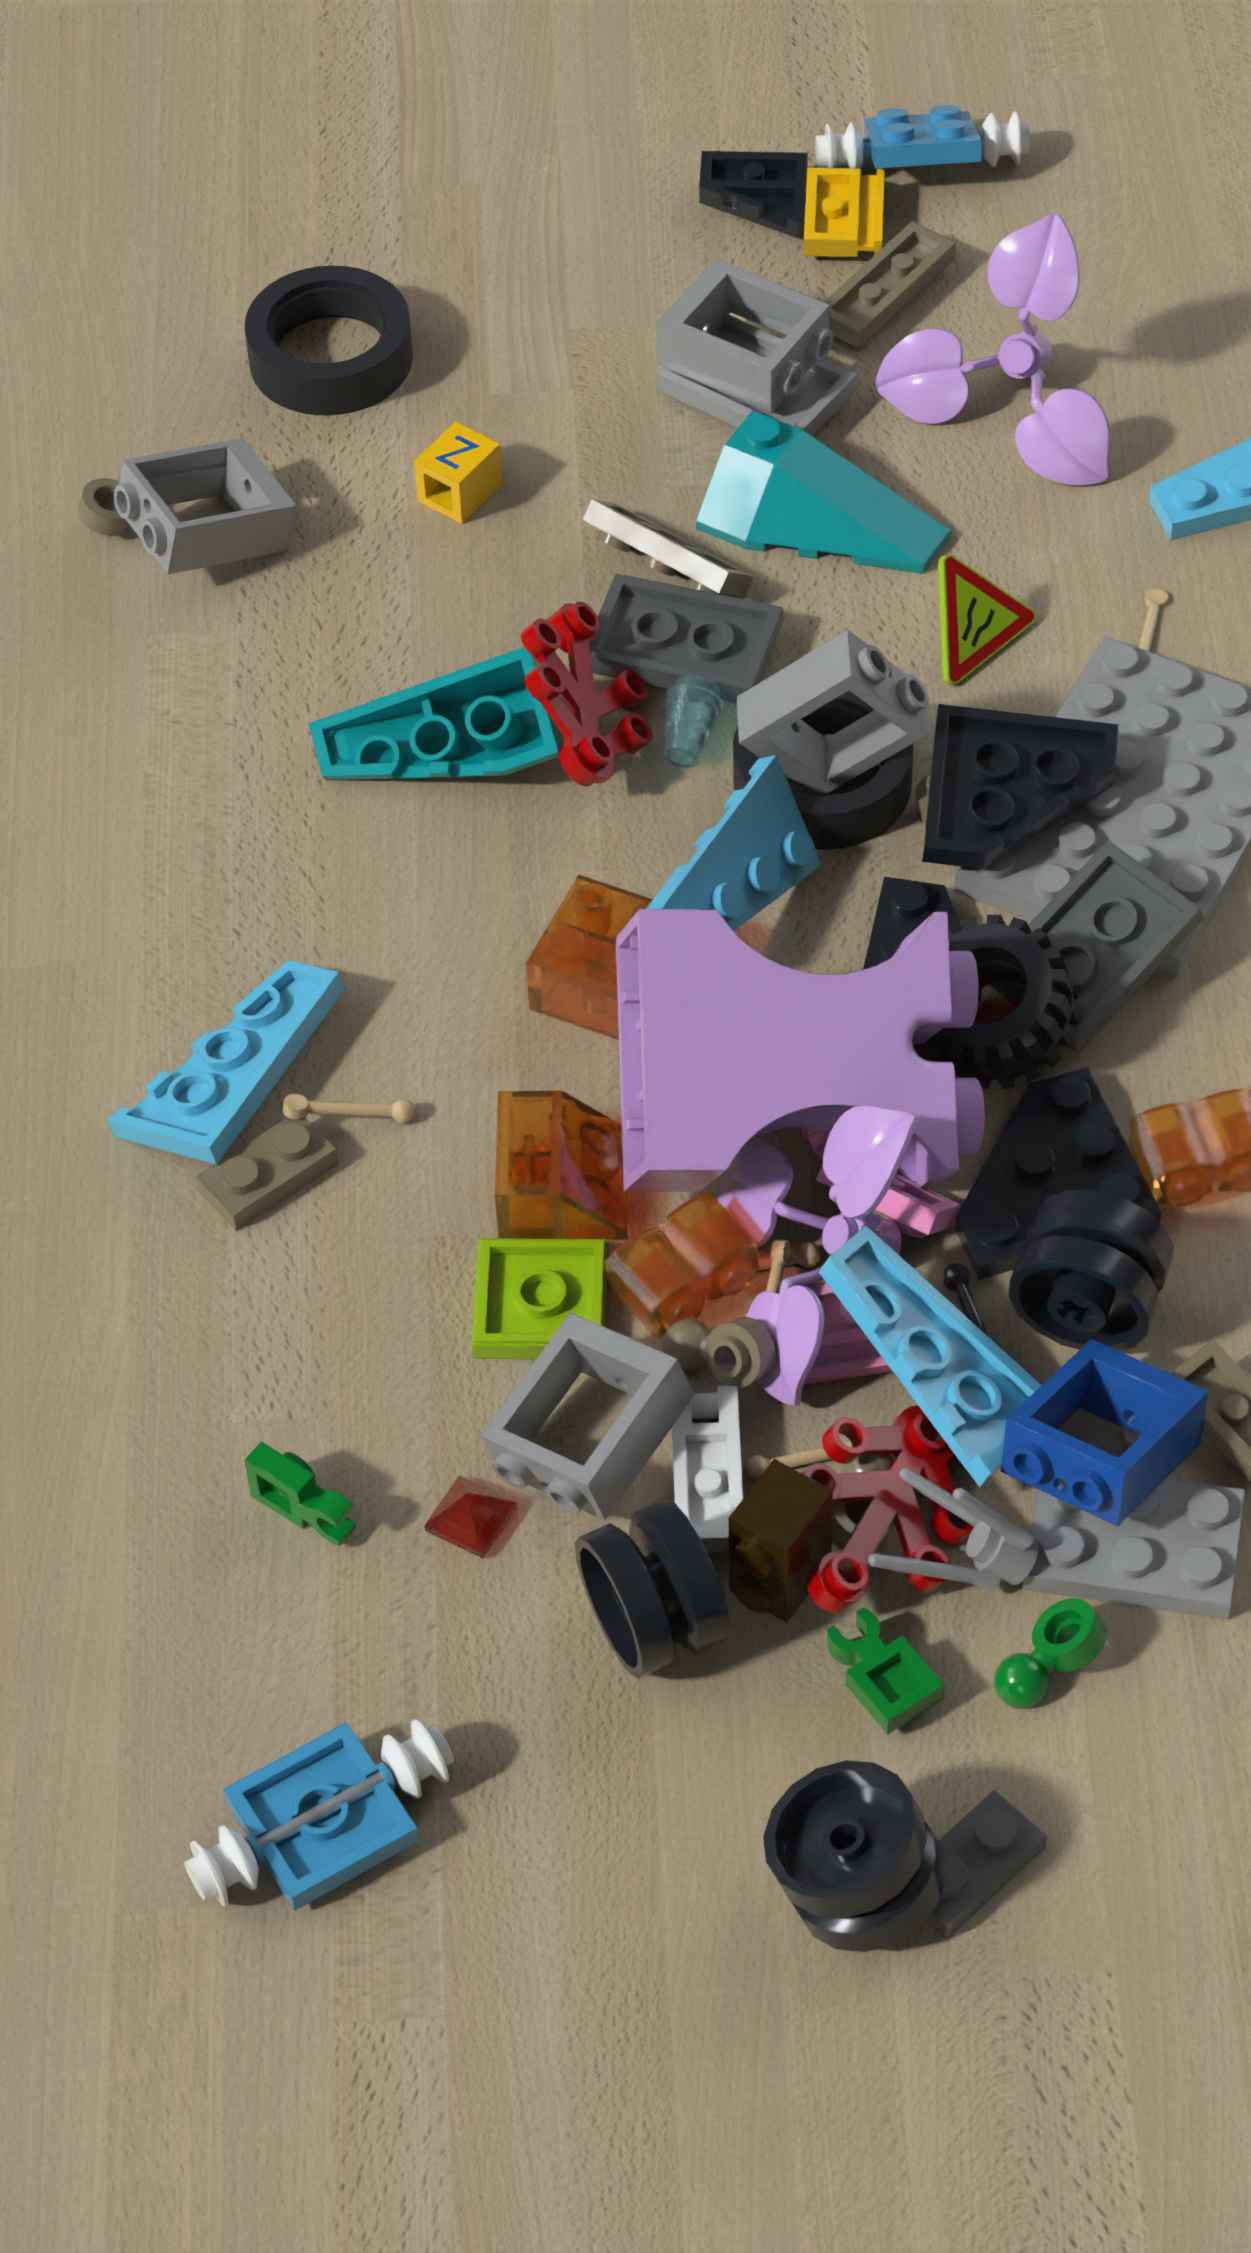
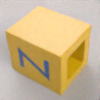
(458, 472)

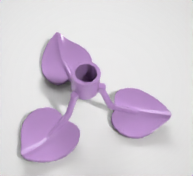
(926, 372)
(862, 1163)

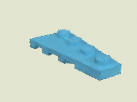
(1206, 494)
(749, 855)
(232, 1069)
(933, 1349)

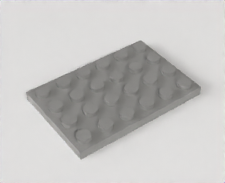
(1174, 795)

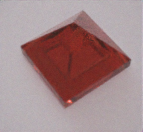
(470, 1516)

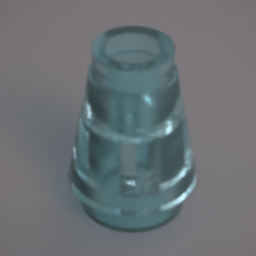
(690, 716)

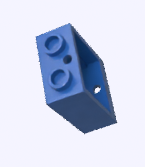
(1124, 1392)

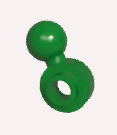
(1064, 1640)

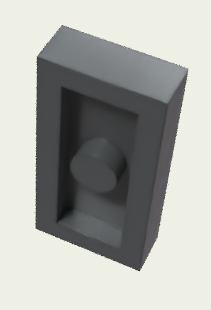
(981, 1858)

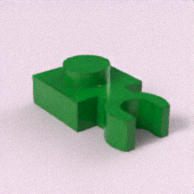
(290, 1489)
(888, 1678)

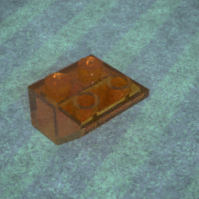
(575, 959)
(558, 1169)

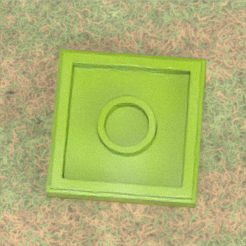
(531, 1288)

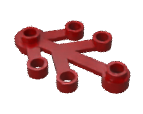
(586, 753)
(914, 1446)

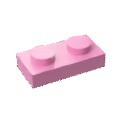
(912, 1207)

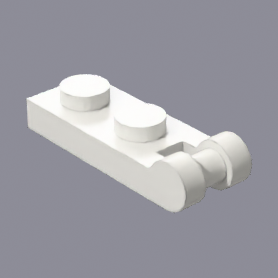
(709, 1465)

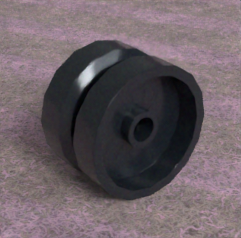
(1091, 1270)
(652, 1588)
(855, 1856)

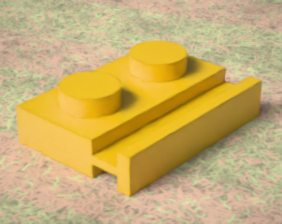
(843, 212)

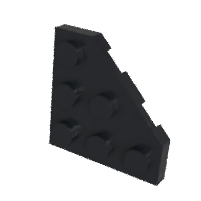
(1008, 779)
(1052, 1144)

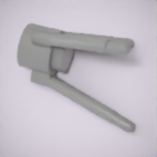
(994, 1544)

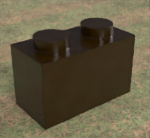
(778, 1539)

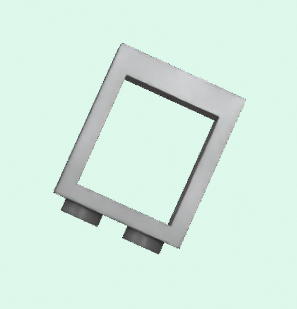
(723, 289)
(229, 468)
(774, 708)
(586, 1347)

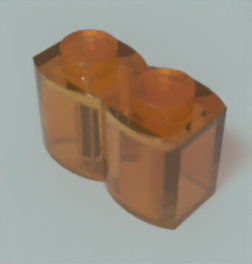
(1194, 1147)
(682, 1264)

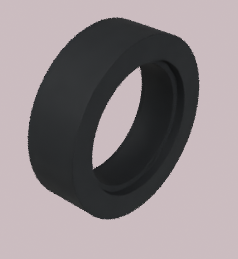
(324, 294)
(850, 816)

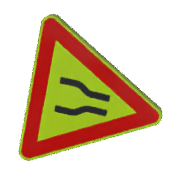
(974, 618)

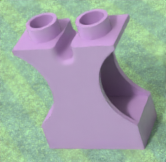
(744, 1048)

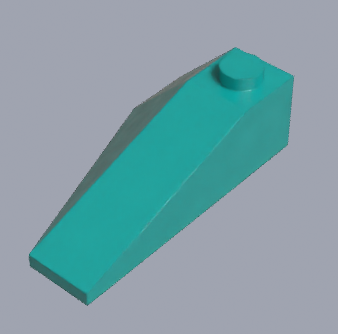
(798, 493)
(446, 727)

